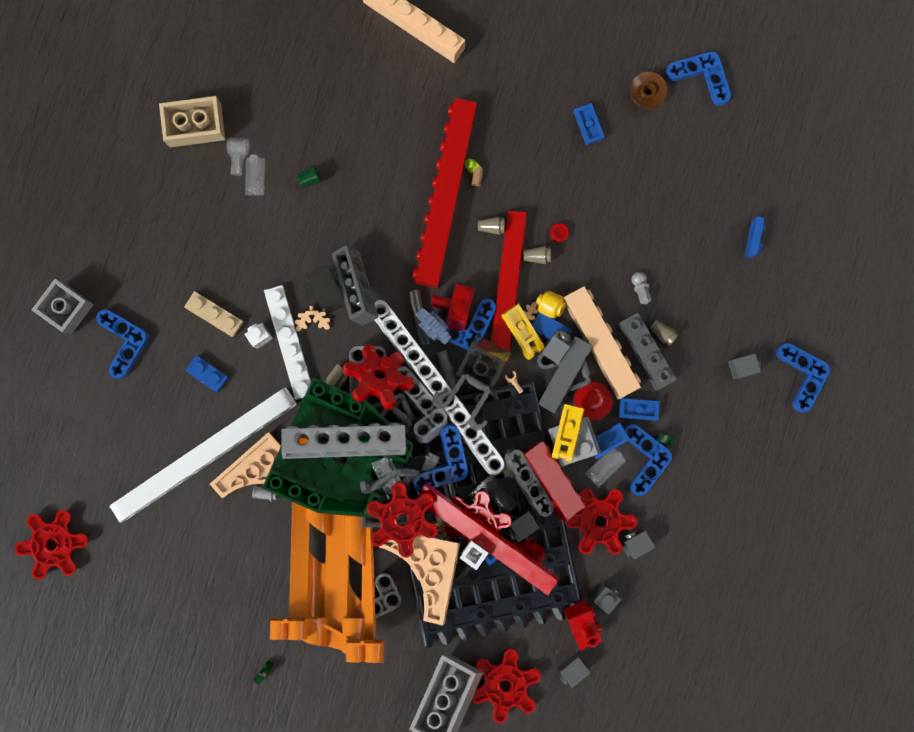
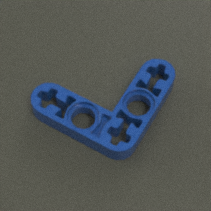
(708, 70)
(461, 340)
(130, 343)
(811, 375)
(652, 454)
(449, 468)

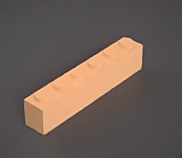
(420, 26)
(605, 349)

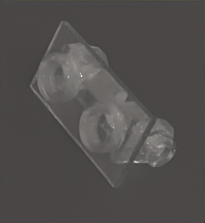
(255, 175)
(605, 467)
(382, 468)

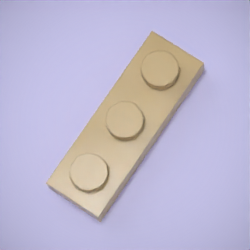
(213, 314)

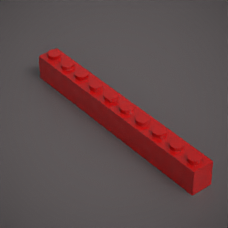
(445, 194)

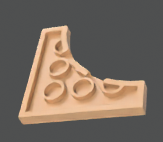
(249, 468)
(434, 566)

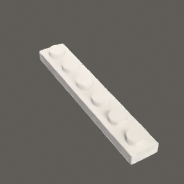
(288, 340)

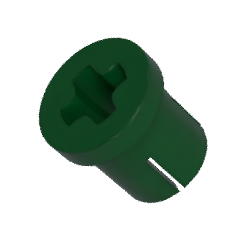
(309, 177)

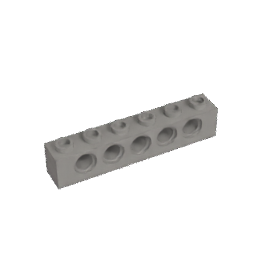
(335, 448)

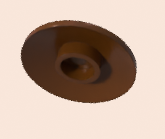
(654, 84)

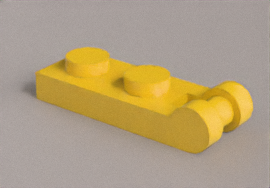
(523, 331)
(568, 432)

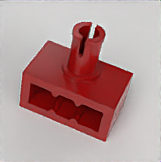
(457, 306)
(582, 625)

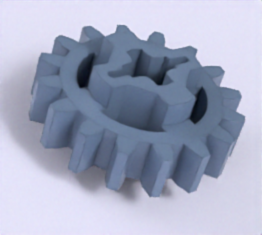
(433, 326)

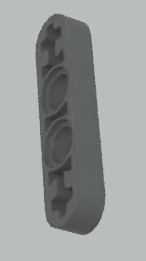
(531, 481)

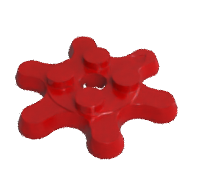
(372, 385)
(482, 512)
(613, 521)
(415, 523)
(39, 548)
(515, 695)

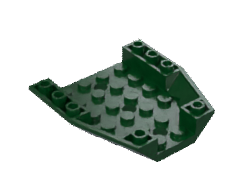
(322, 482)

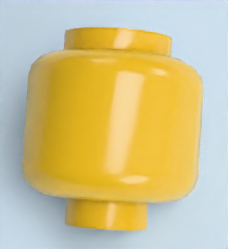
(551, 304)

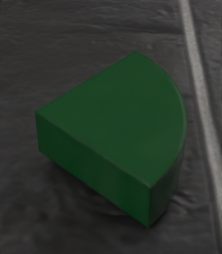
(665, 439)
(263, 672)

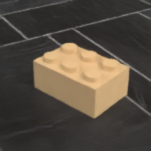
(192, 121)

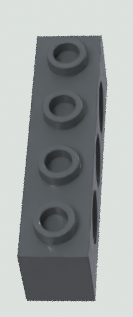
(355, 285)
(646, 352)

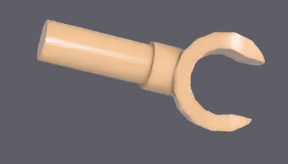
(514, 381)

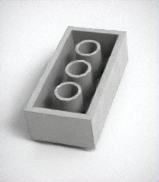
(447, 696)

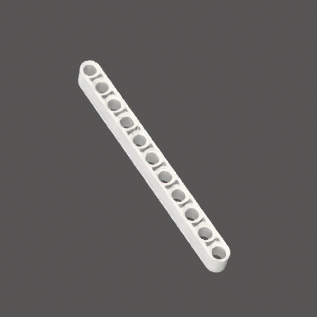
(434, 377)
(203, 455)

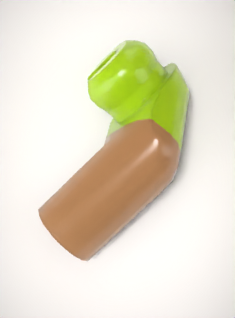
(476, 170)

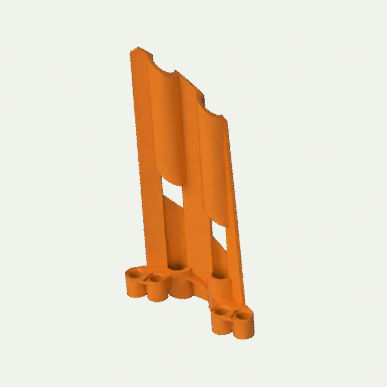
(320, 598)

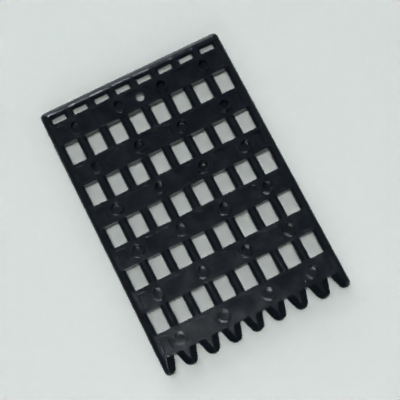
(519, 604)

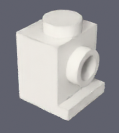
(258, 335)
(473, 555)

